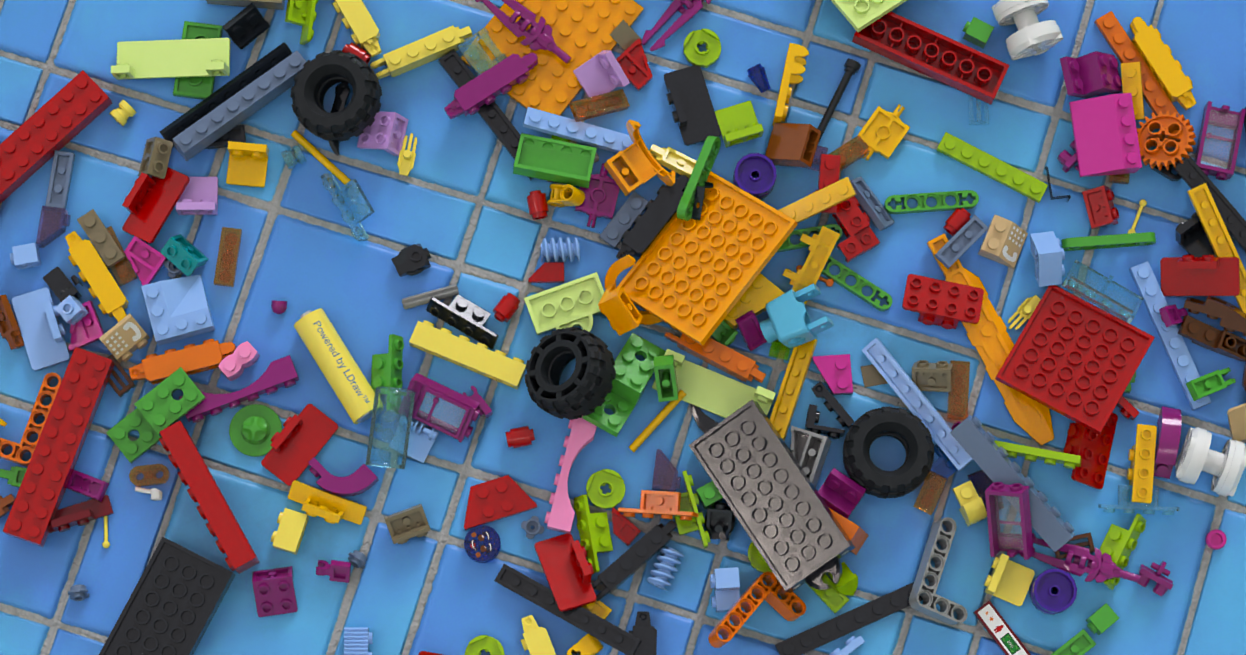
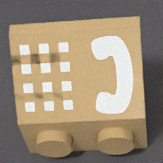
(1003, 241)
(125, 338)

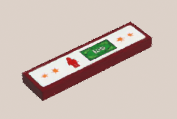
(1000, 630)

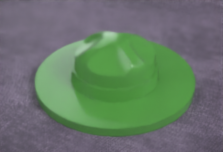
(253, 429)

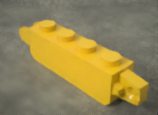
(1162, 64)
(98, 276)

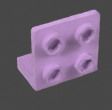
(601, 74)
(385, 133)
(199, 197)

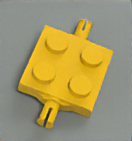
(883, 132)

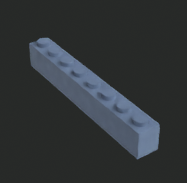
(239, 107)
(999, 468)

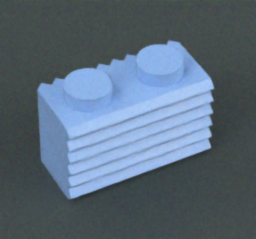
(357, 641)

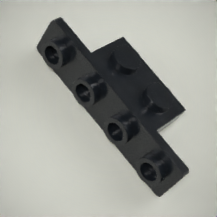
(464, 317)

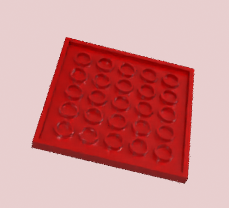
(1075, 358)

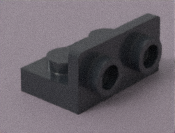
(246, 26)

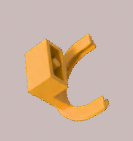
(636, 164)
(616, 303)

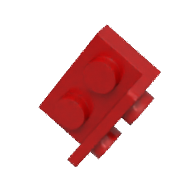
(1100, 206)

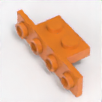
(659, 503)

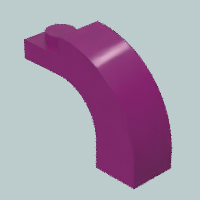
(1168, 441)
(346, 486)

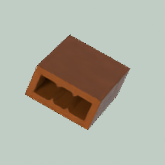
(793, 144)

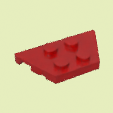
(495, 501)

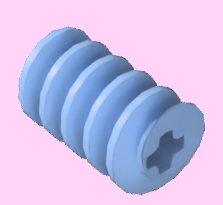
(560, 249)
(664, 568)

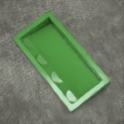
(554, 160)

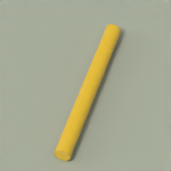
(320, 157)
(656, 421)

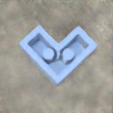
(1048, 258)
(726, 588)

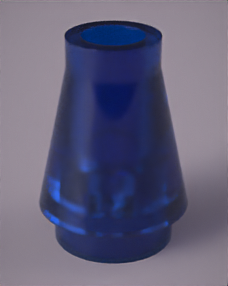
(758, 76)

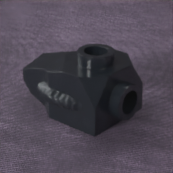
(412, 260)
(719, 521)

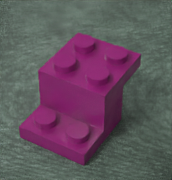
(1091, 75)

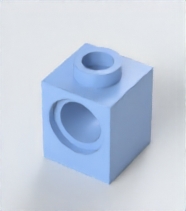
(25, 256)
(71, 310)

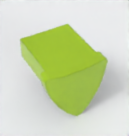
(848, 581)

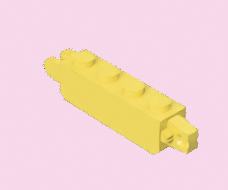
(360, 23)
(421, 51)
(536, 638)

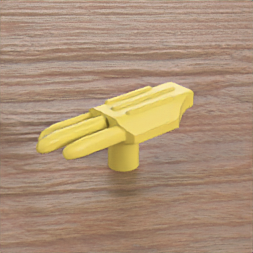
(407, 157)
(1024, 310)

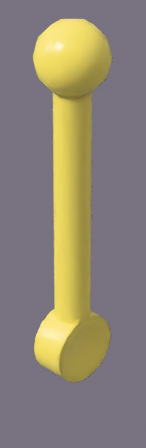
(1142, 203)
(106, 544)

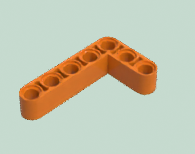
(32, 428)
(750, 604)

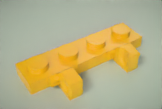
(820, 250)

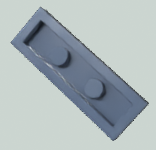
(60, 179)
(871, 204)
(623, 219)
(961, 241)

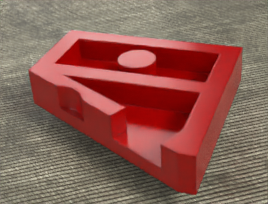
(635, 65)

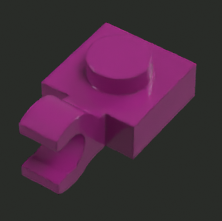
(1171, 315)
(483, 407)
(337, 570)

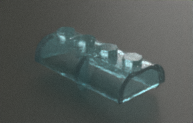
(1102, 291)
(390, 427)

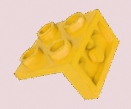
(247, 164)

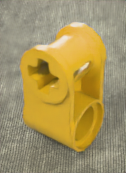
(565, 196)
(586, 646)

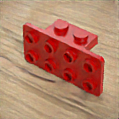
(152, 203)
(1200, 276)
(942, 301)
(298, 443)
(1093, 450)
(566, 571)

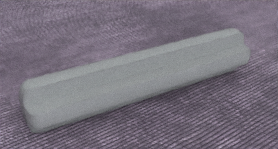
(424, 298)

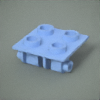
(421, 440)

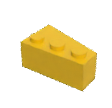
(754, 299)

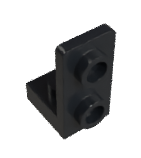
(60, 284)
(813, 417)

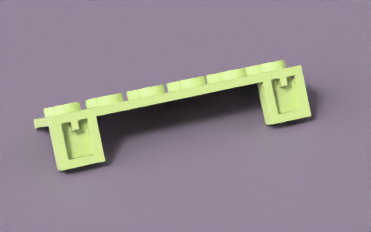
(172, 58)
(715, 391)

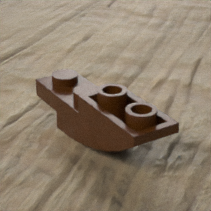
(1231, 316)
(1213, 339)

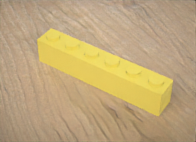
(467, 354)

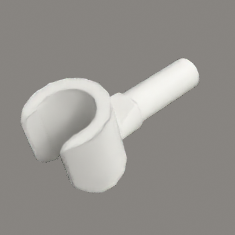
(156, 494)

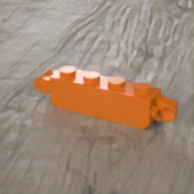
(720, 357)
(191, 359)

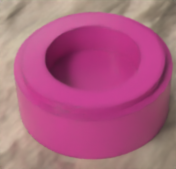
(1216, 539)

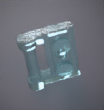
(476, 55)

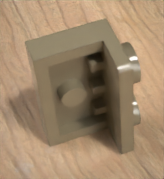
(407, 524)

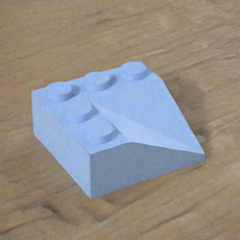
(177, 309)

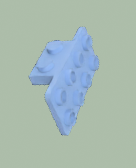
(41, 329)

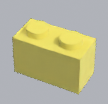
(290, 531)

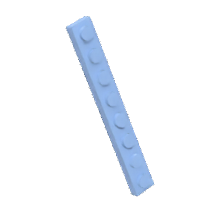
(1171, 340)
(916, 402)

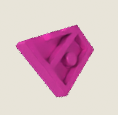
(144, 260)
(87, 329)
(836, 372)

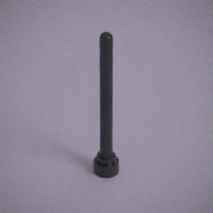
(851, 67)

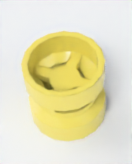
(122, 112)

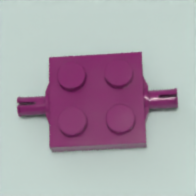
(599, 197)

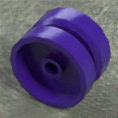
(756, 165)
(1041, 591)

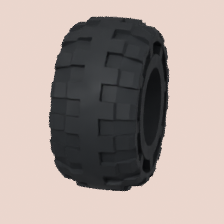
(315, 81)
(587, 384)
(903, 427)

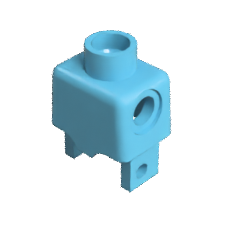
(790, 319)

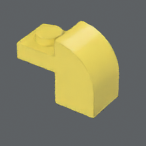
(971, 504)

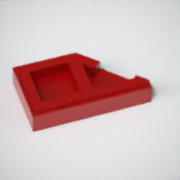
(549, 273)
(623, 528)

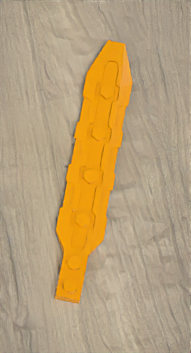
(994, 346)

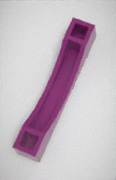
(278, 374)

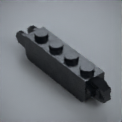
(654, 219)
(634, 558)
(646, 633)

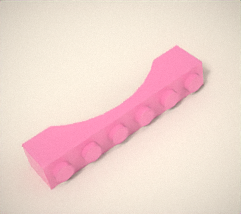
(562, 513)

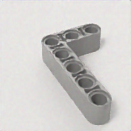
(934, 574)

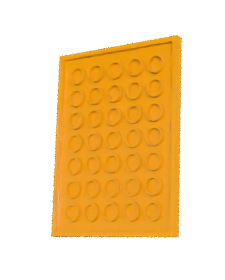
(578, 29)
(706, 265)

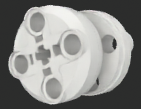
(1032, 36)
(1224, 466)

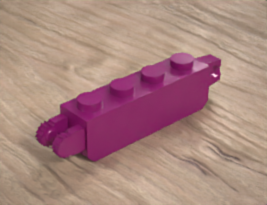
(491, 84)

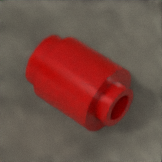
(358, 51)
(537, 205)
(957, 221)
(506, 307)
(520, 437)

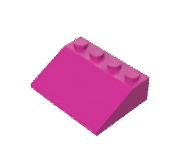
(1105, 135)

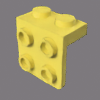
(1009, 580)

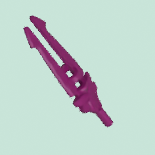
(693, 7)
(537, 36)
(1098, 567)

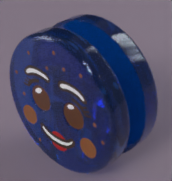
(482, 544)

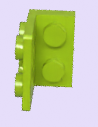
(738, 124)

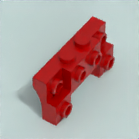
(856, 229)

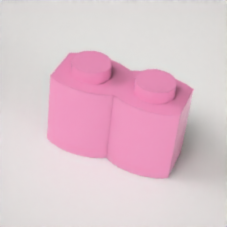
(234, 364)

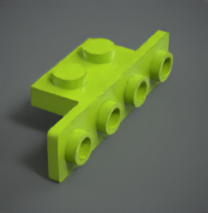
(302, 14)
(689, 503)
(593, 531)
(1120, 544)

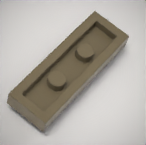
(101, 238)

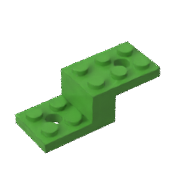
(628, 384)
(154, 413)

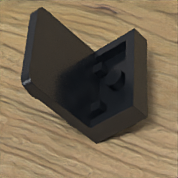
(1193, 237)

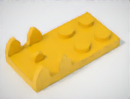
(791, 75)

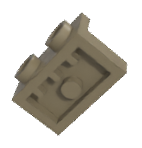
(156, 157)
(932, 376)

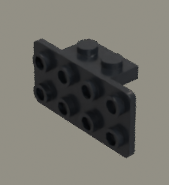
(691, 105)

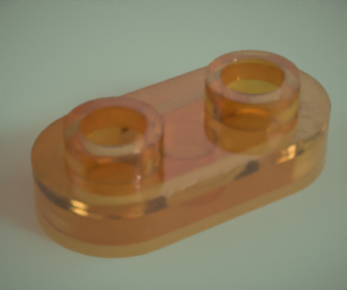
(149, 473)

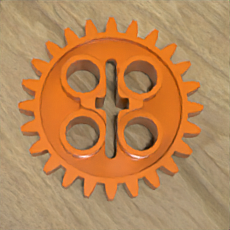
(1165, 140)

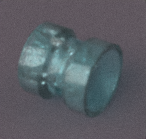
(289, 158)

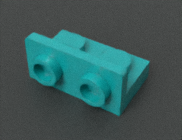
(183, 254)

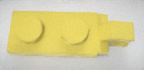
(673, 160)

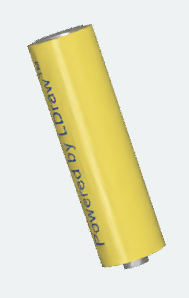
(336, 364)

